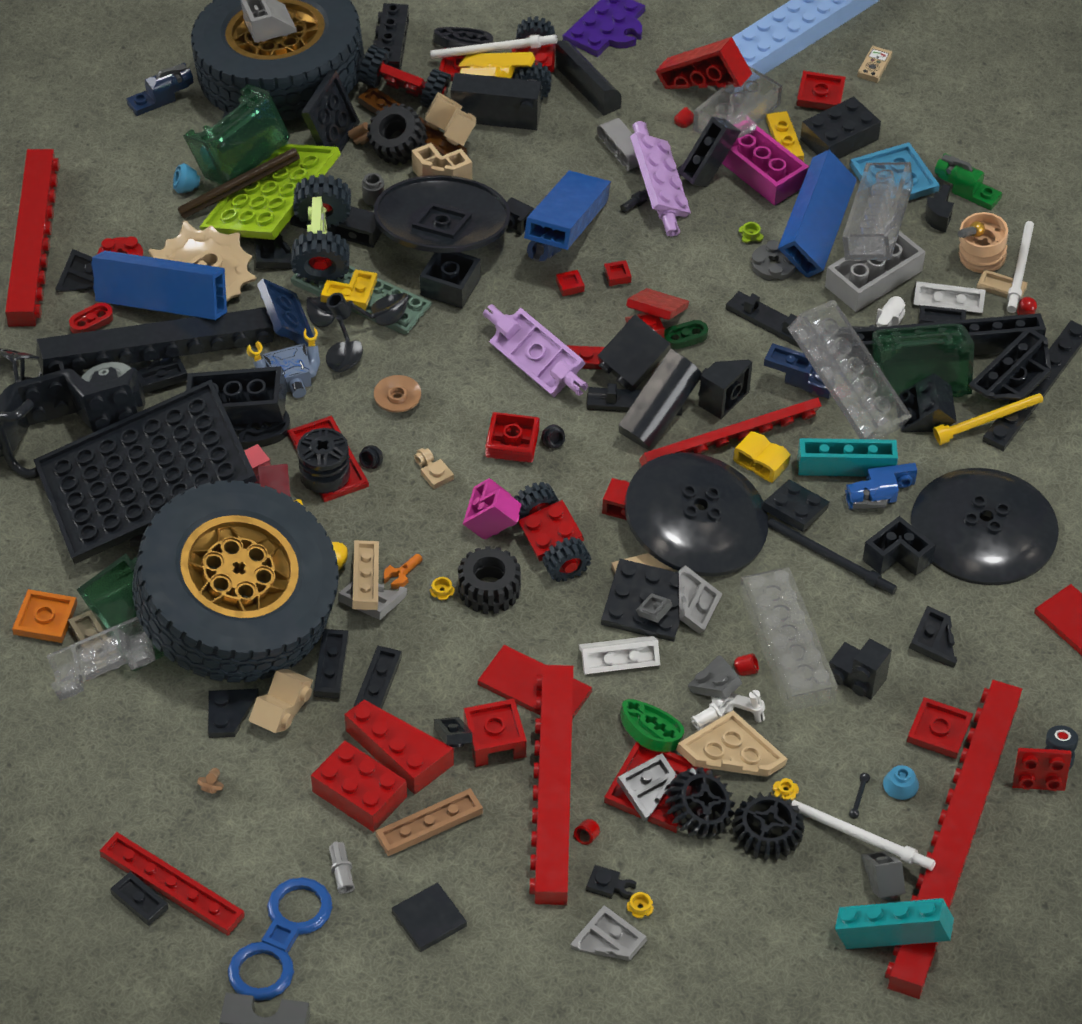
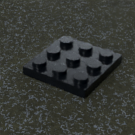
(330, 113)
(630, 588)

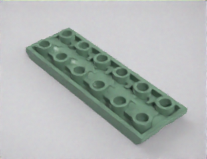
(415, 307)

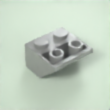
(267, 19)

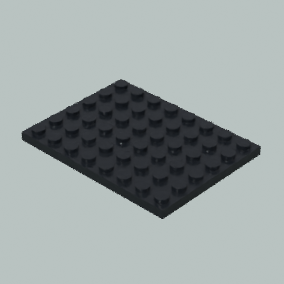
(123, 474)

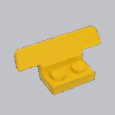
(495, 63)

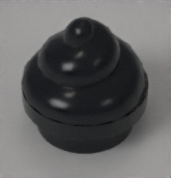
(553, 436)
(371, 457)

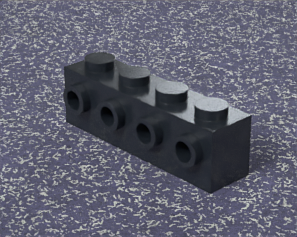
(393, 32)

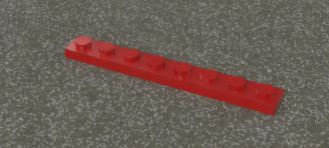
(739, 430)

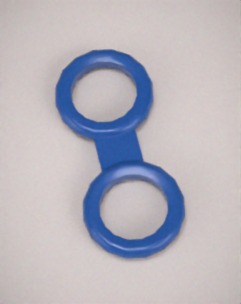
(280, 938)

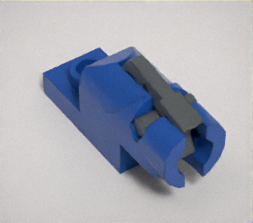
(880, 486)

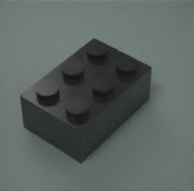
(841, 129)

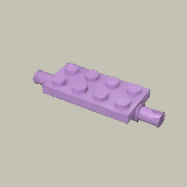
(660, 177)
(536, 351)

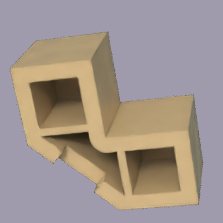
(447, 115)
(428, 162)
(282, 702)

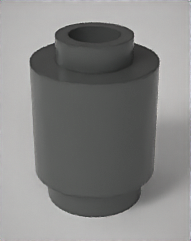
(371, 188)

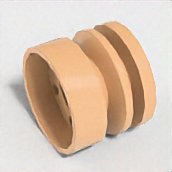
(990, 249)

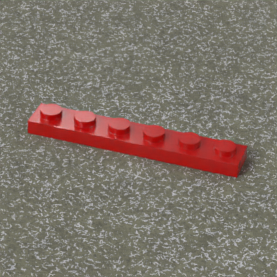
(172, 883)

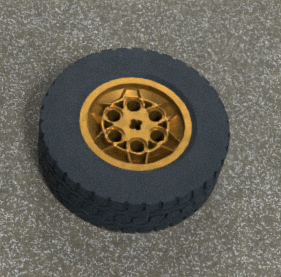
(285, 65)
(220, 630)

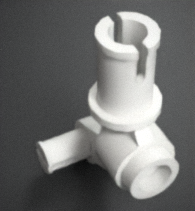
(721, 706)

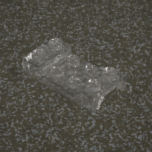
(98, 655)

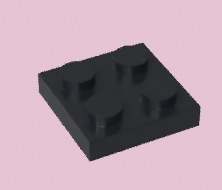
(795, 505)

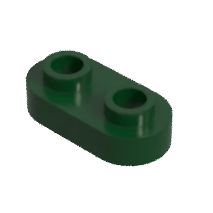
(683, 334)

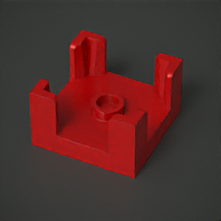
(495, 729)

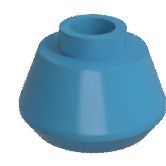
(185, 179)
(901, 783)

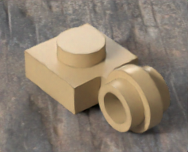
(434, 473)

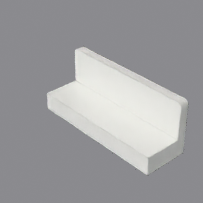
(949, 296)
(620, 654)

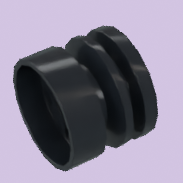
(323, 460)

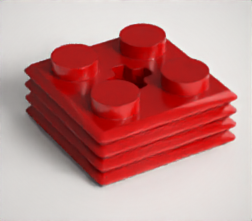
(512, 437)

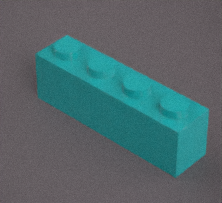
(844, 456)
(894, 923)

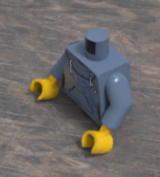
(297, 362)

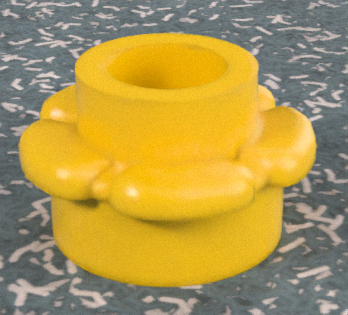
(442, 583)
(779, 786)
(643, 899)

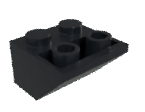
(929, 404)

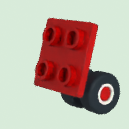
(1049, 766)

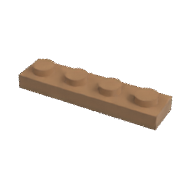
(429, 822)

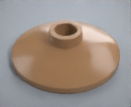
(397, 386)

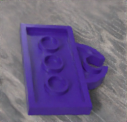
(607, 26)

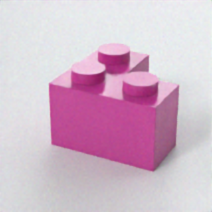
(491, 509)

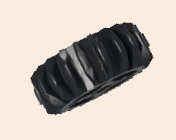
(694, 810)
(773, 832)

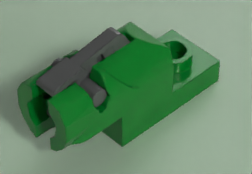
(967, 181)

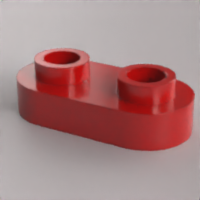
(90, 319)

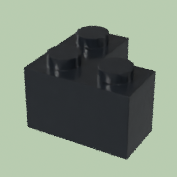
(900, 544)
(861, 669)

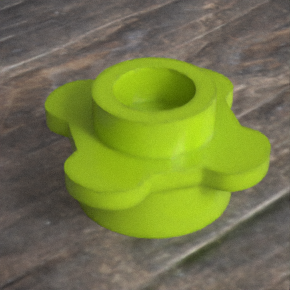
(751, 232)

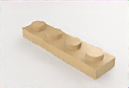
(365, 575)

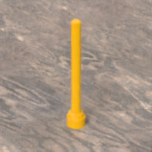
(945, 433)

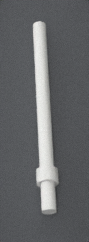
(534, 41)
(1015, 292)
(906, 854)

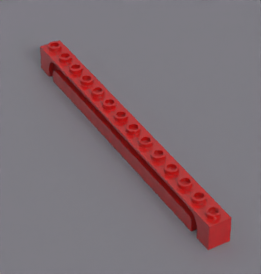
(958, 826)

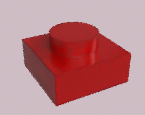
(617, 273)
(570, 283)

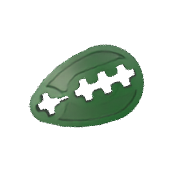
(651, 726)

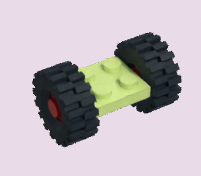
(319, 254)

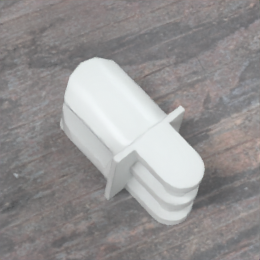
(891, 313)

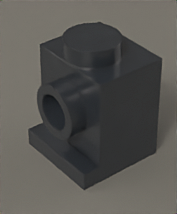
(518, 215)

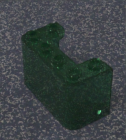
(240, 138)

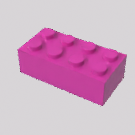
(766, 166)

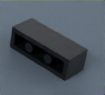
(709, 151)

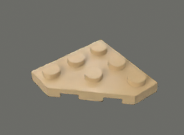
(732, 747)

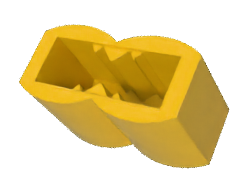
(761, 456)

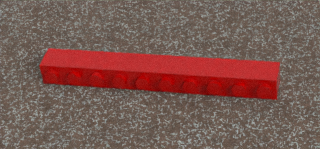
(31, 238)
(553, 791)

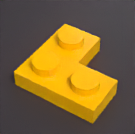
(358, 290)

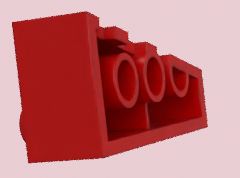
(705, 66)
(399, 745)

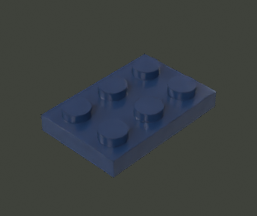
(285, 312)

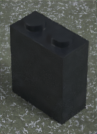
(633, 353)

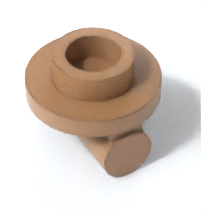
(359, 133)
(210, 783)

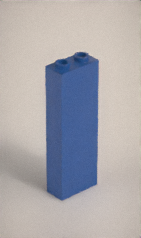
(567, 210)
(817, 214)
(159, 284)

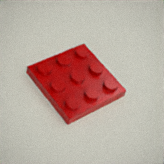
(617, 798)

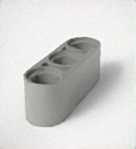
(618, 140)

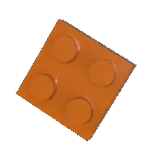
(44, 616)

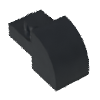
(939, 210)

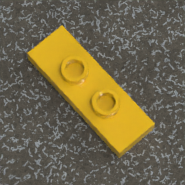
(784, 133)

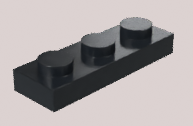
(331, 663)
(379, 676)

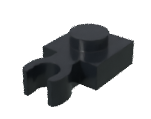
(607, 881)

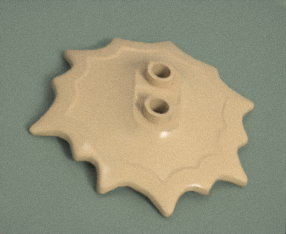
(210, 249)

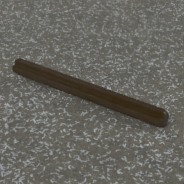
(238, 183)

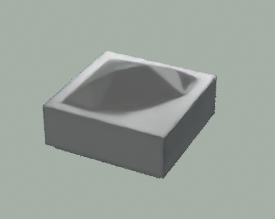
(654, 607)

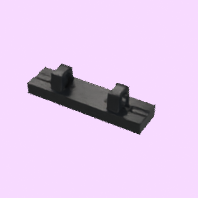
(763, 316)
(605, 398)

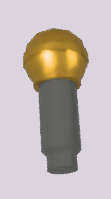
(975, 229)

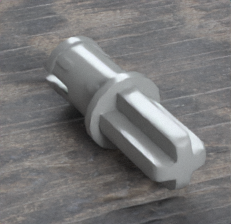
(341, 867)

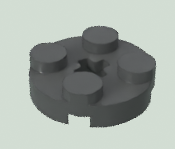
(764, 269)

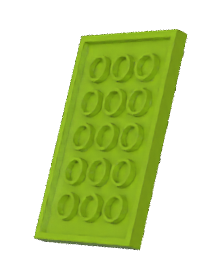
(268, 204)

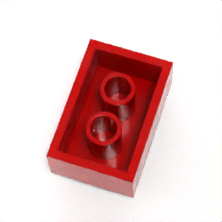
(359, 786)

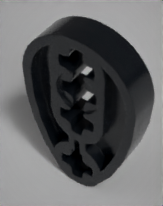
(459, 36)
(265, 436)

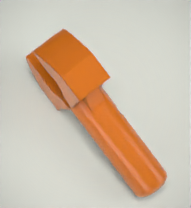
(402, 580)

